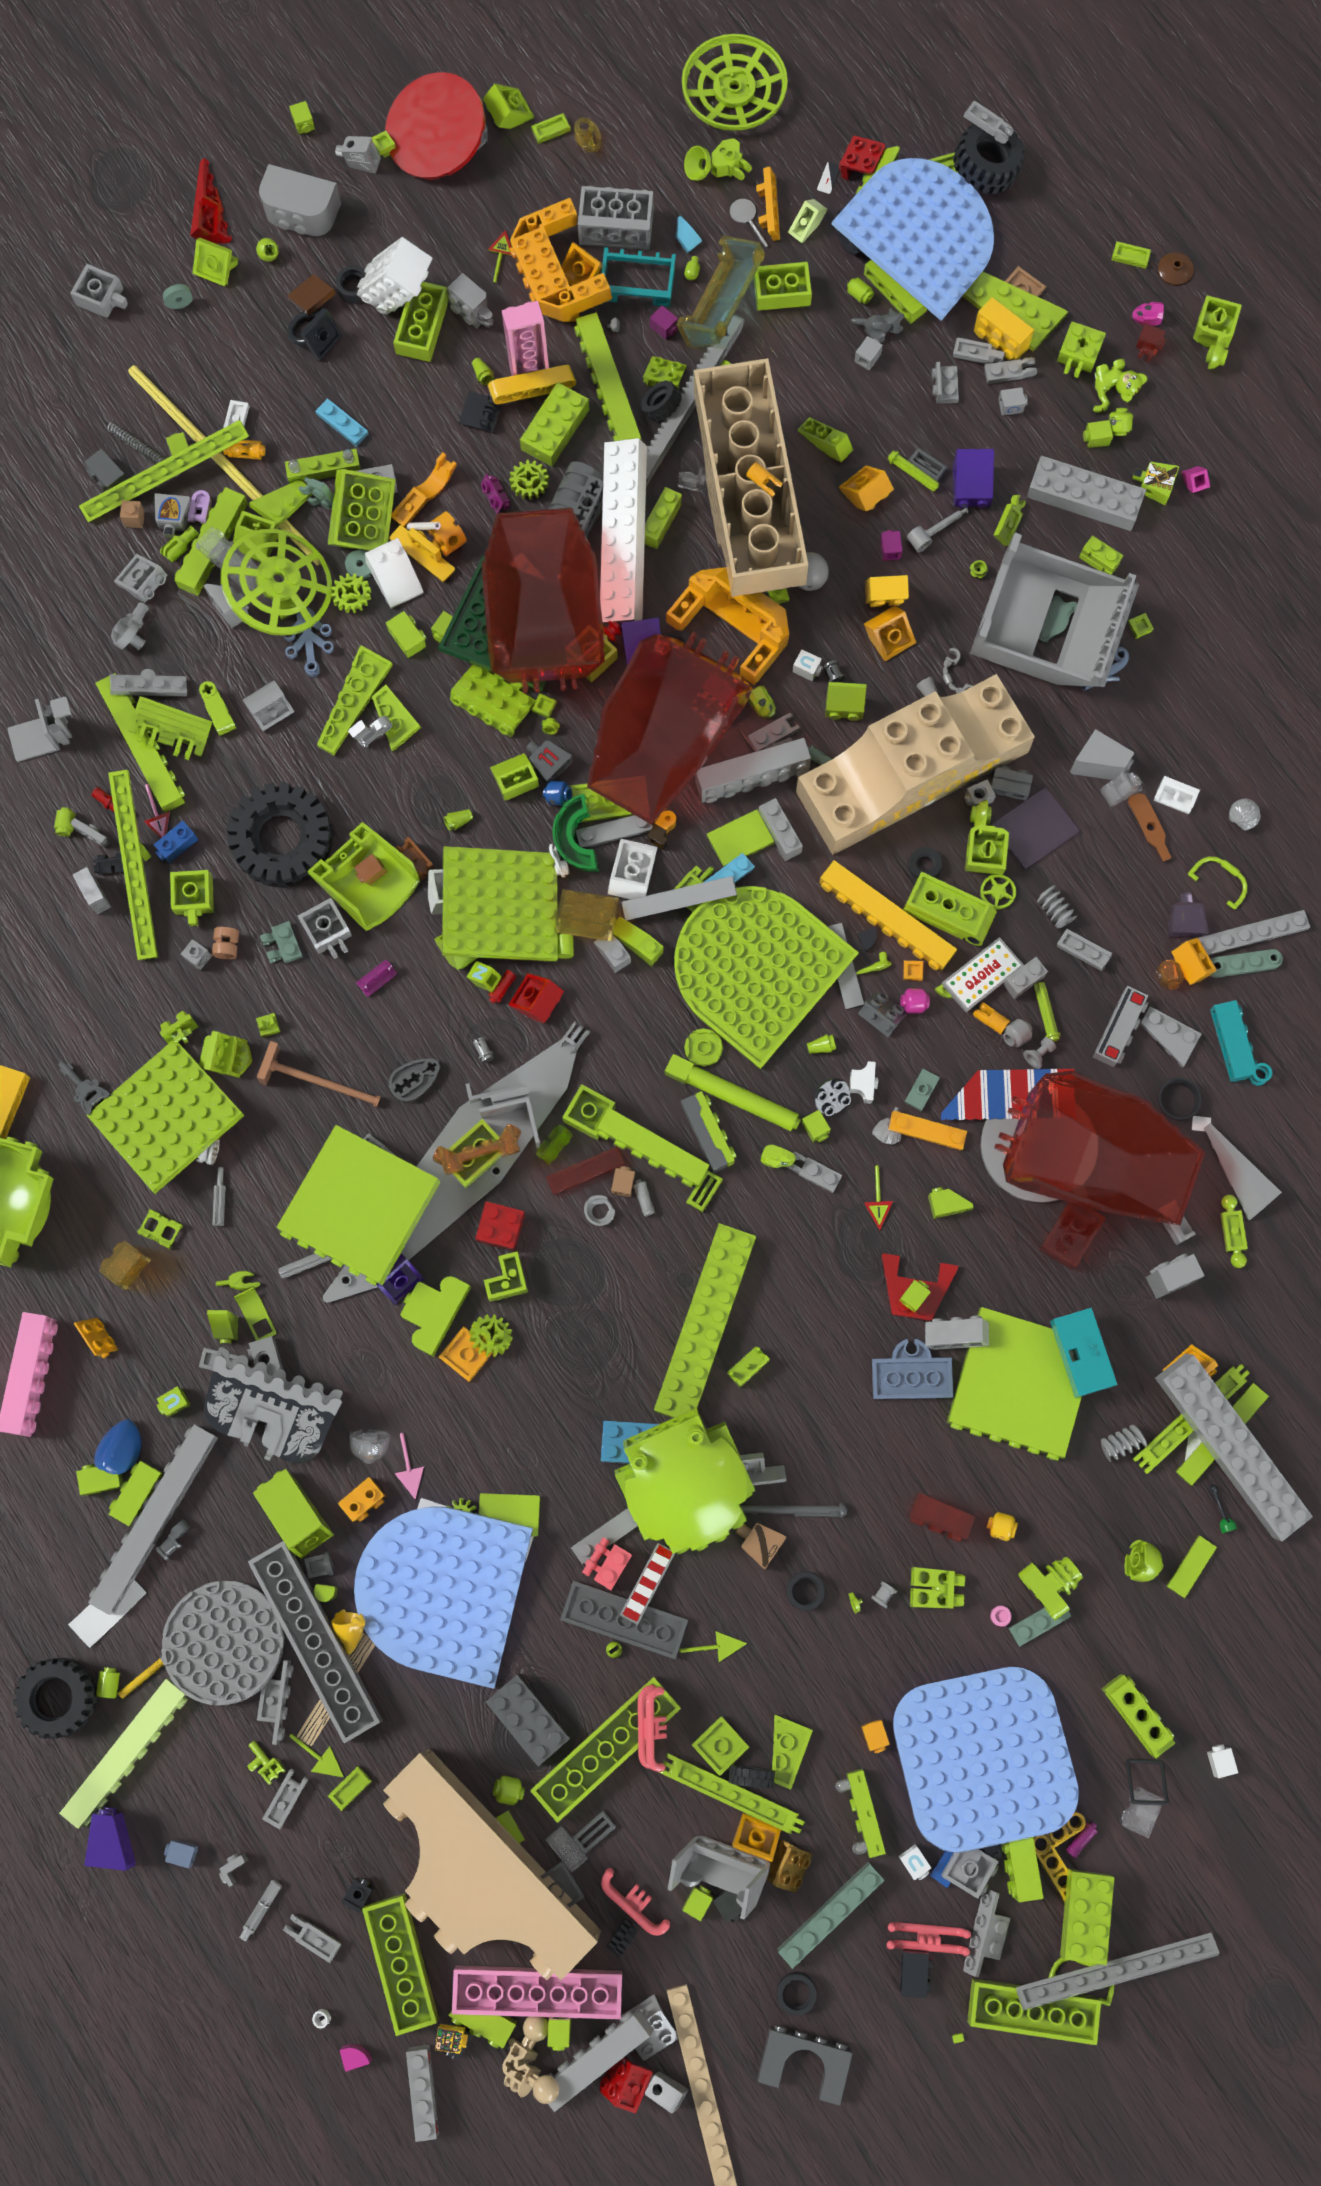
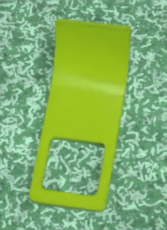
(253, 1310)

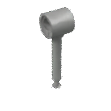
(921, 538)

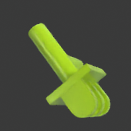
(268, 1765)

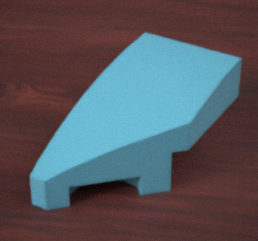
(686, 235)

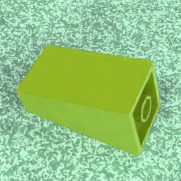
(292, 1513)

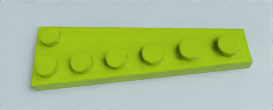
(360, 685)

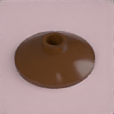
(1175, 275)

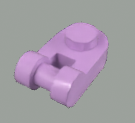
(199, 501)

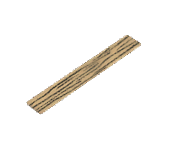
(319, 1715)

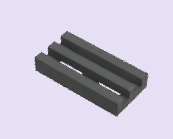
(935, 474)
(580, 1843)

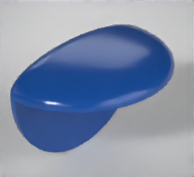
(119, 1448)

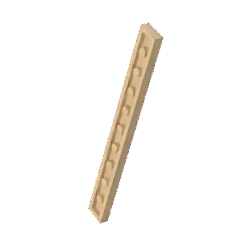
(701, 2086)

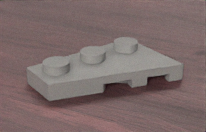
(1171, 1034)

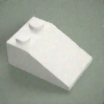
(393, 573)
(632, 869)

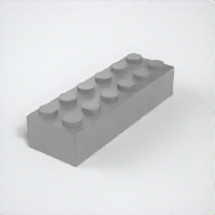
(1086, 493)
(753, 770)

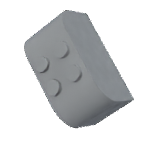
(299, 201)

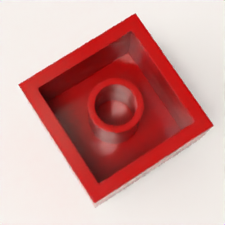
(500, 1226)

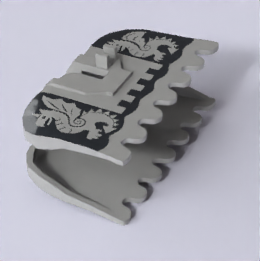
(293, 1414)

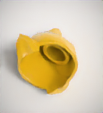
(348, 1629)

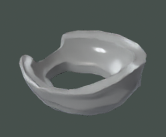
(595, 1200)

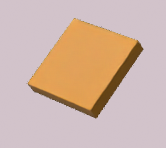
(462, 1356)

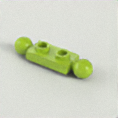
(1234, 1231)

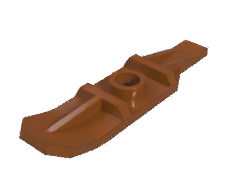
(1146, 816)

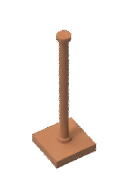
(271, 1064)

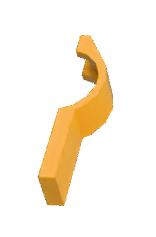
(423, 493)

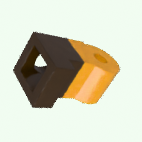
(658, 833)

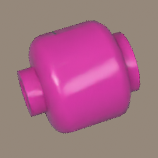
(915, 1000)

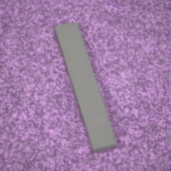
(679, 898)

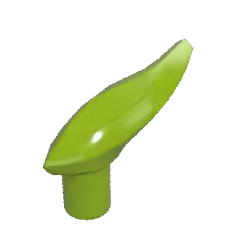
(882, 964)

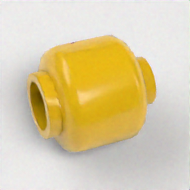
(1002, 1526)

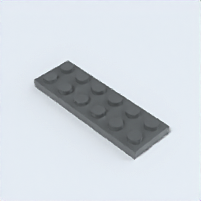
(601, 1613)

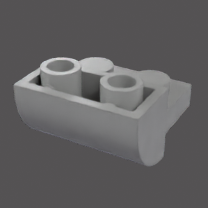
(268, 705)

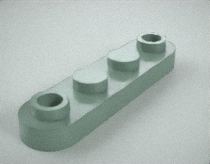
(1246, 963)

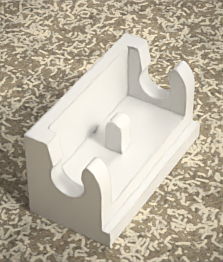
(1176, 795)

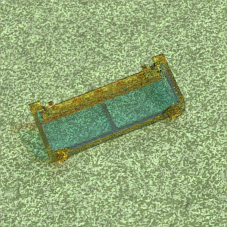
(724, 292)

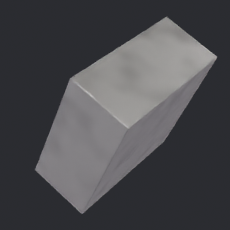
(91, 890)

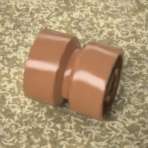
(225, 949)

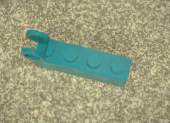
(1235, 1044)

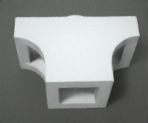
(864, 1082)

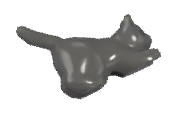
(879, 325)

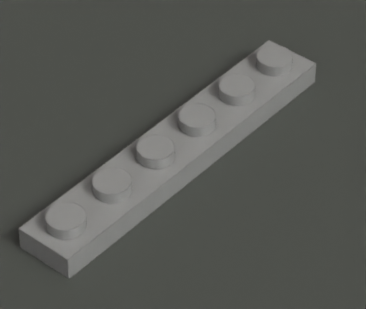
(1255, 933)

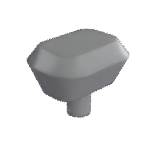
(615, 325)

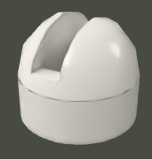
(316, 2021)

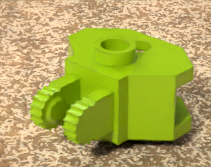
(729, 160)

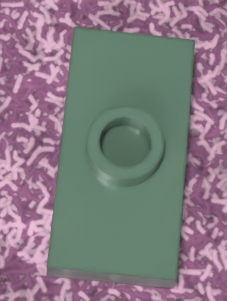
(921, 1090)

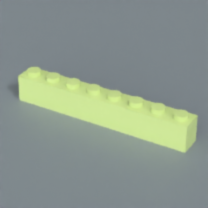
(123, 1754)

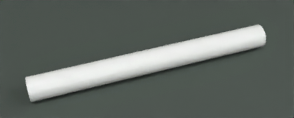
(424, 526)

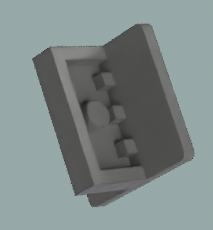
(882, 1013)

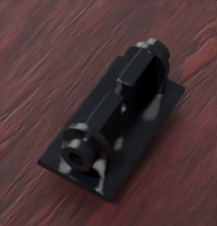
(105, 864)

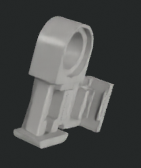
(367, 735)

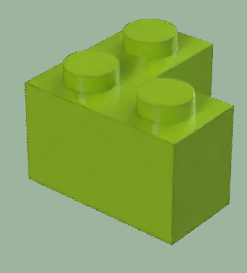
(511, 1282)

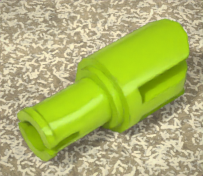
(178, 544)

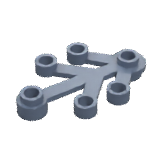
(308, 638)

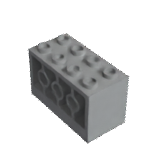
(615, 217)

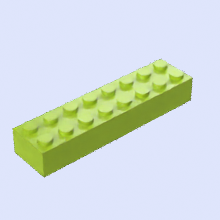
(598, 1755)

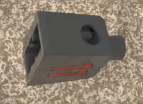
(548, 760)

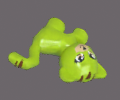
(1126, 383)

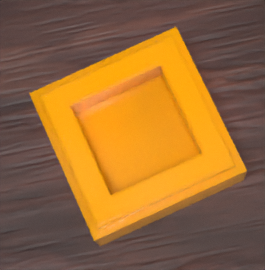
(913, 971)

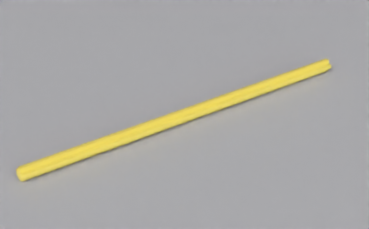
(219, 458)

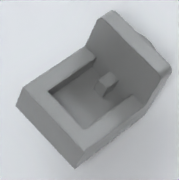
(233, 1862)

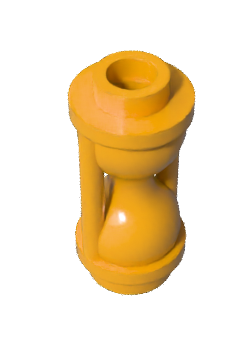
(254, 450)

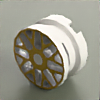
(210, 1153)

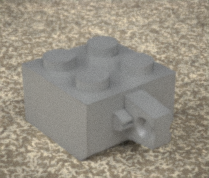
(98, 291)

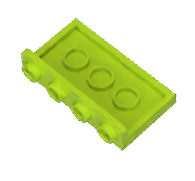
(491, 700)

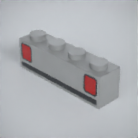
(1120, 1026)
(422, 2093)

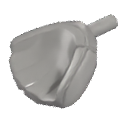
(883, 1134)

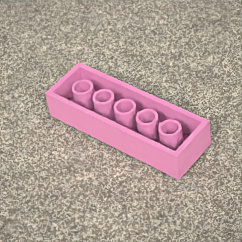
(525, 338)
(27, 1374)

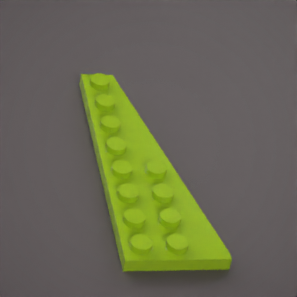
(1031, 309)

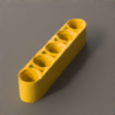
(530, 384)

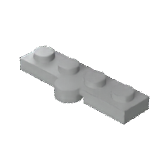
(148, 684)

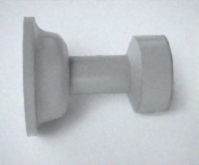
(1034, 1057)

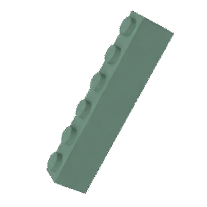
(830, 1915)

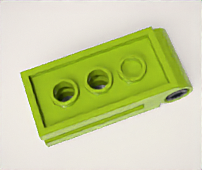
(966, 914)

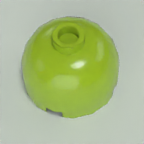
(1144, 1561)

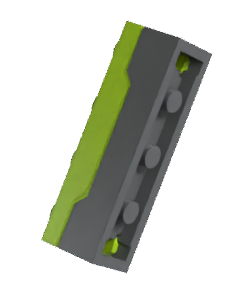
(707, 1131)

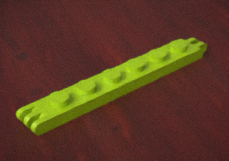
(1180, 1429)
(732, 1794)

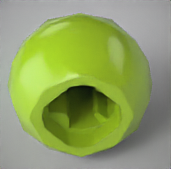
(267, 249)

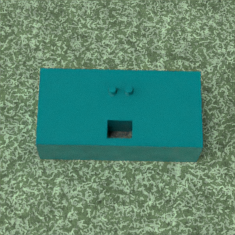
(1083, 1352)

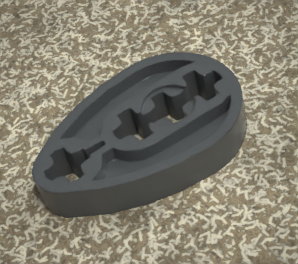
(419, 1089)

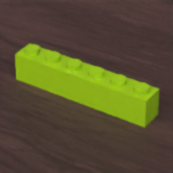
(224, 517)
(651, 1147)

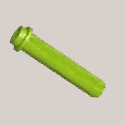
(913, 471)
(1046, 1011)

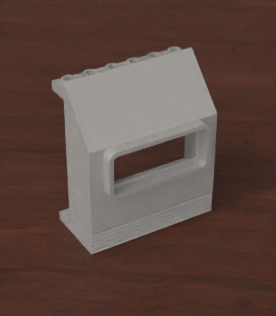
(1021, 605)

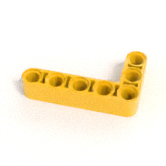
(1049, 1851)

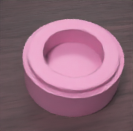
(1000, 1616)

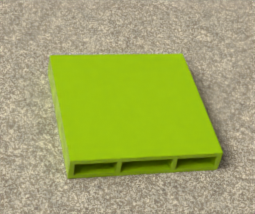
(358, 1205)
(1016, 1388)

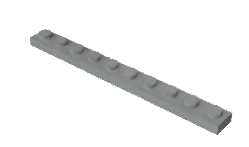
(1117, 1971)

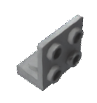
(663, 2031)

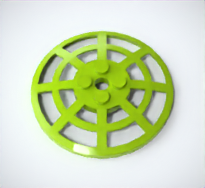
(734, 76)
(272, 589)

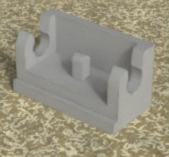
(1180, 1232)

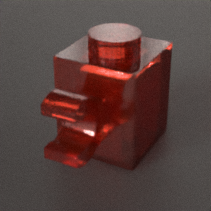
(1150, 341)

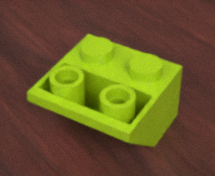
(249, 523)
(515, 776)

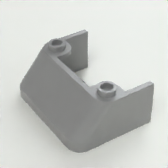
(723, 1867)

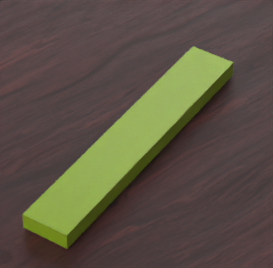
(1201, 1457)

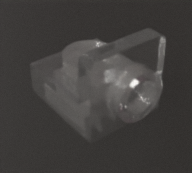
(690, 481)

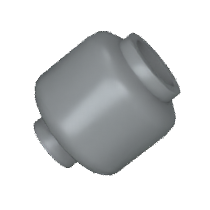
(1017, 1033)

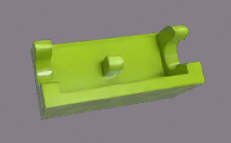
(748, 1366)

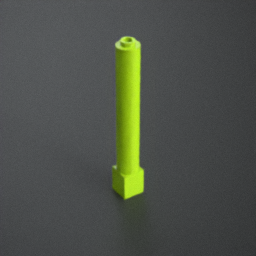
(686, 1072)

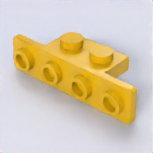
(424, 552)

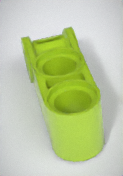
(216, 708)

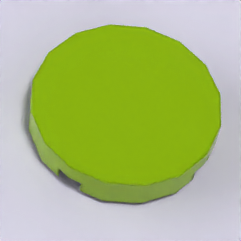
(703, 1047)

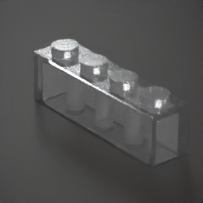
(215, 547)

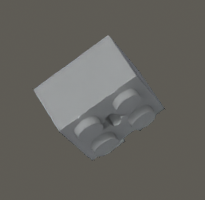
(469, 302)
(326, 937)

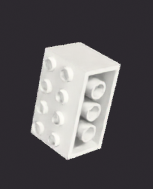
(394, 276)

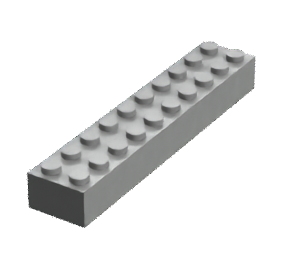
(1233, 1447)
(315, 1642)

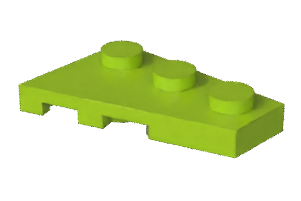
(402, 721)

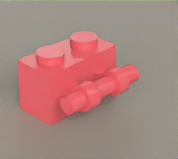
(612, 1566)

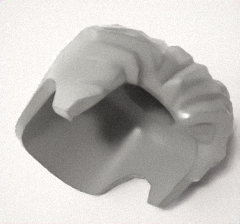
(1245, 813)

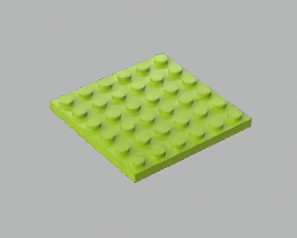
(499, 904)
(165, 1116)

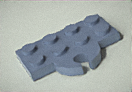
(912, 1374)

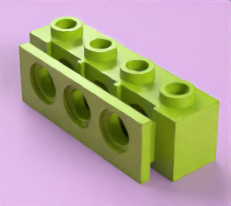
(1115, 1692)

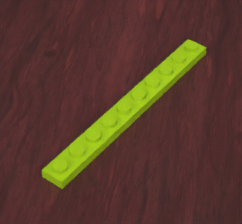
(164, 470)
(133, 865)

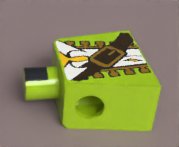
(1157, 480)

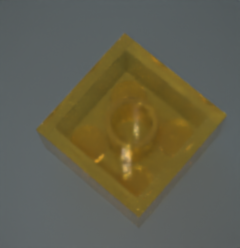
(124, 1264)

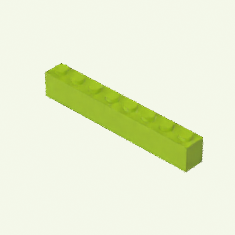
(606, 377)
(147, 757)

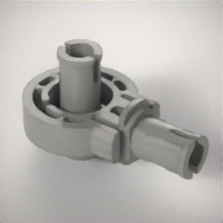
(127, 627)

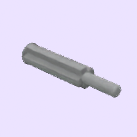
(219, 1200)

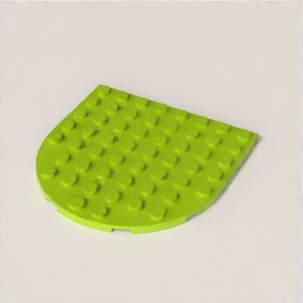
(756, 967)

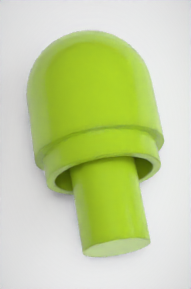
(692, 269)

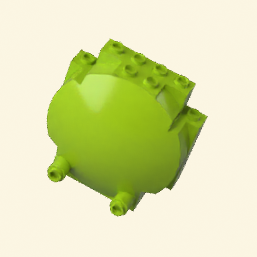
(23, 1197)
(685, 1482)

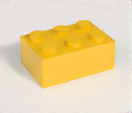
(1003, 330)
(886, 590)

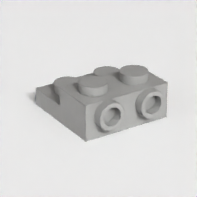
(141, 578)
(971, 1871)

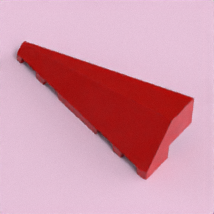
(208, 210)

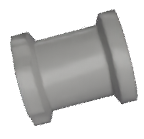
(884, 1594)

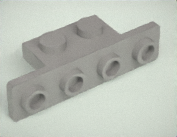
(759, 1473)
(273, 1700)
(987, 1935)

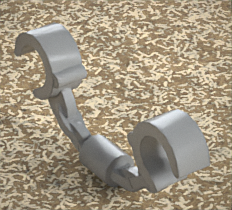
(948, 680)

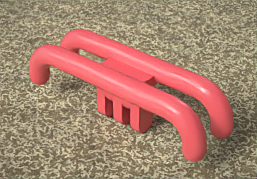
(649, 1727)
(633, 1905)
(928, 1938)

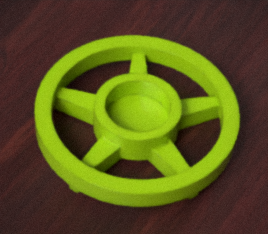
(998, 891)

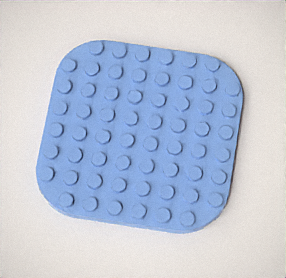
(985, 1759)

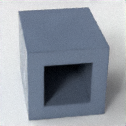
(181, 1853)

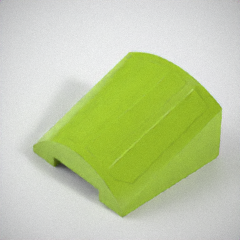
(364, 902)

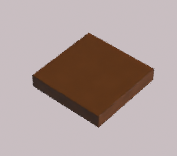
(311, 294)

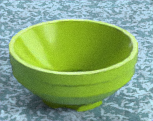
(693, 163)

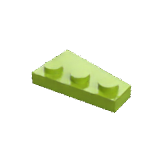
(280, 503)
(788, 1750)

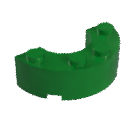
(564, 834)

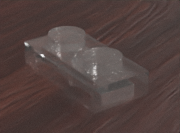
(566, 1848)

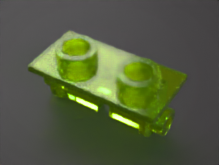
(549, 1151)

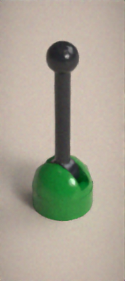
(1226, 1524)

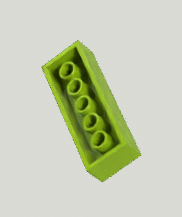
(400, 1964)
(998, 2008)

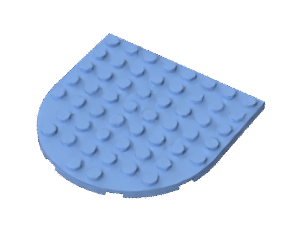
(922, 230)
(442, 1590)

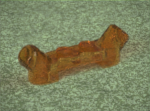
(453, 1161)

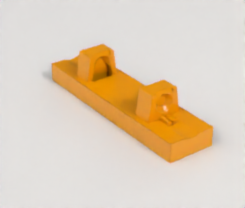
(769, 190)

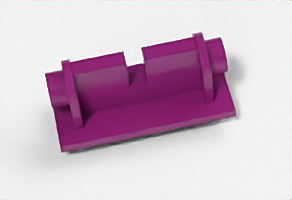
(491, 488)
(376, 978)

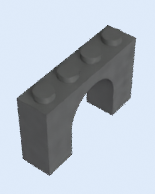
(782, 2044)

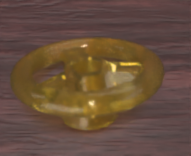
(584, 137)

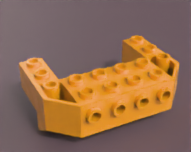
(542, 269)
(750, 614)

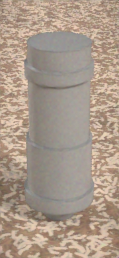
(643, 1196)

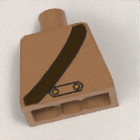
(760, 1543)

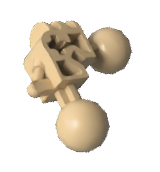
(544, 2087)

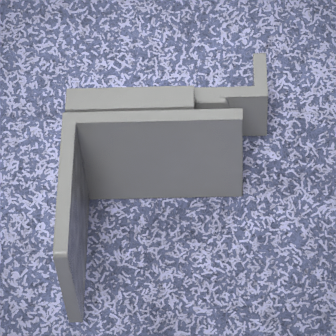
(43, 734)
(506, 1101)

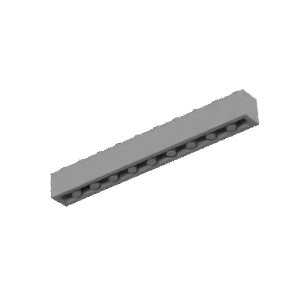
(153, 1519)

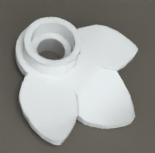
(560, 865)

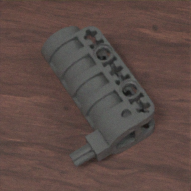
(581, 491)

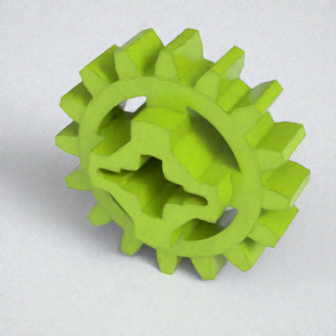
(520, 482)
(348, 587)
(499, 1334)

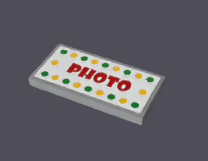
(982, 975)

